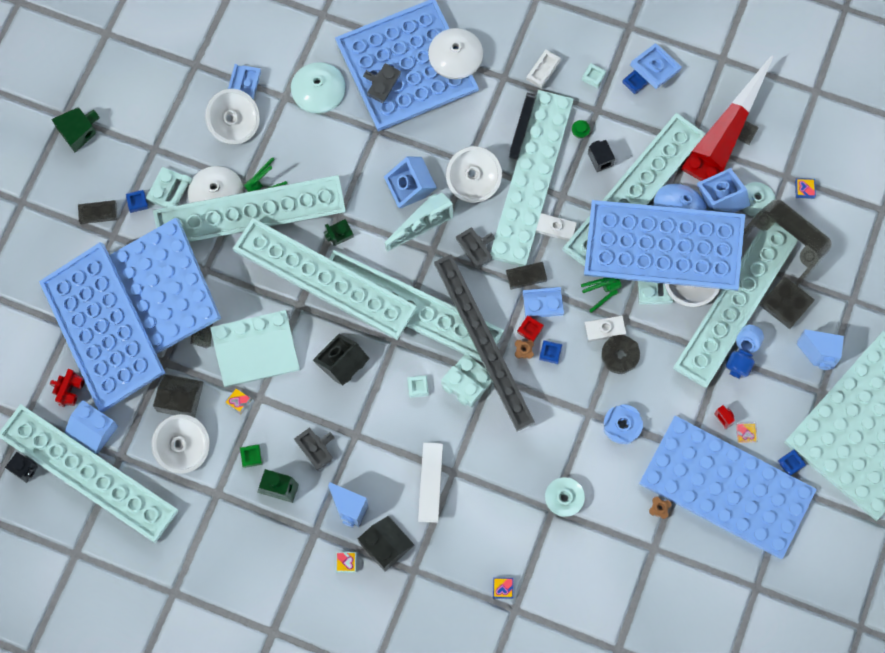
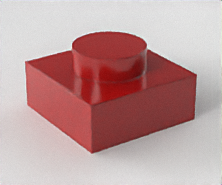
(530, 328)
(725, 416)

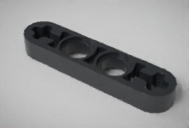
(522, 125)

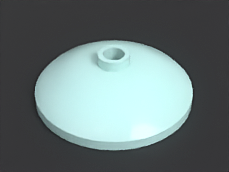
(321, 96)

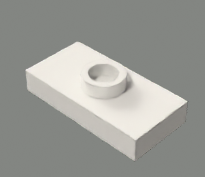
(543, 69)
(556, 227)
(605, 328)

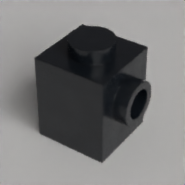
(601, 155)
(21, 467)

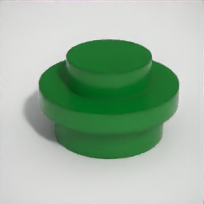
(580, 129)

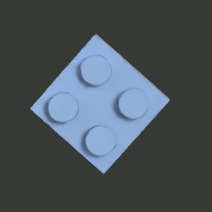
(655, 66)

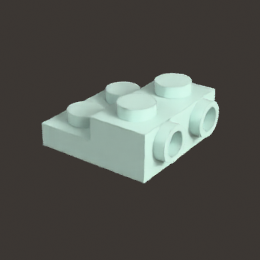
(466, 380)

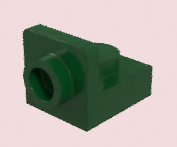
(338, 232)

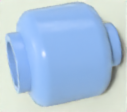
(750, 338)

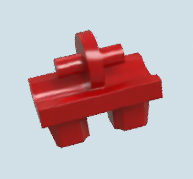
(63, 388)

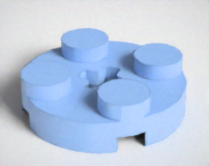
(620, 413)

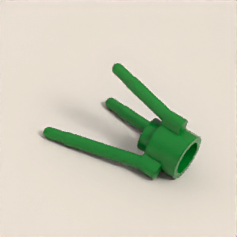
(254, 183)
(608, 284)

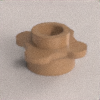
(524, 354)
(656, 511)

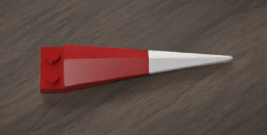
(716, 146)

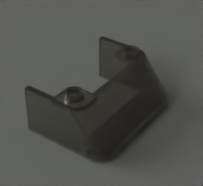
(815, 241)

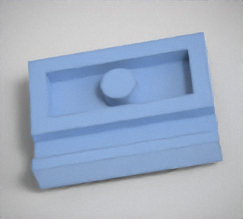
(245, 79)
(543, 302)

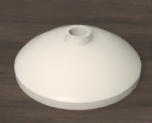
(455, 62)
(243, 116)
(486, 177)
(225, 179)
(690, 295)
(192, 444)

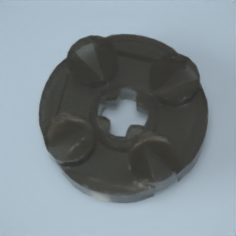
(618, 343)

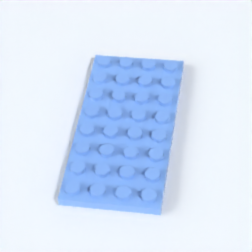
(665, 245)
(101, 327)
(728, 487)

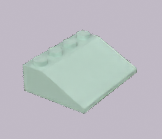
(255, 348)

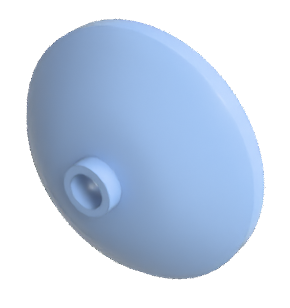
(679, 197)

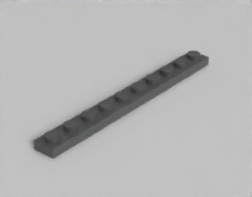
(484, 343)

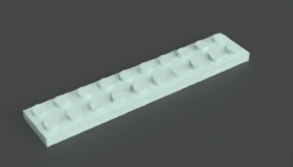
(646, 175)
(531, 178)
(269, 206)
(325, 279)
(734, 308)
(432, 317)
(88, 473)

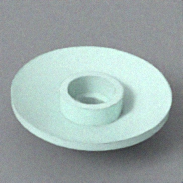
(756, 205)
(566, 487)

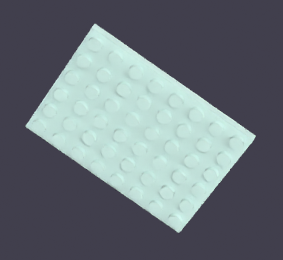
(847, 432)

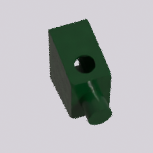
(76, 127)
(277, 486)

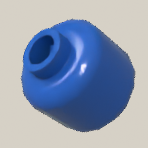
(740, 363)

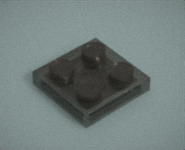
(787, 302)

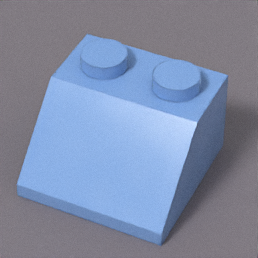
(410, 181)
(724, 192)
(821, 348)
(90, 427)
(349, 505)

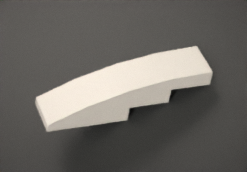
(430, 482)

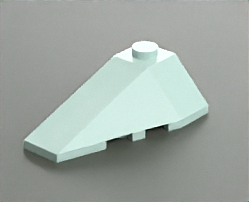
(429, 215)

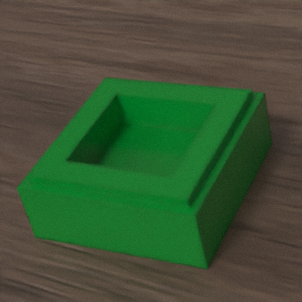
(251, 456)

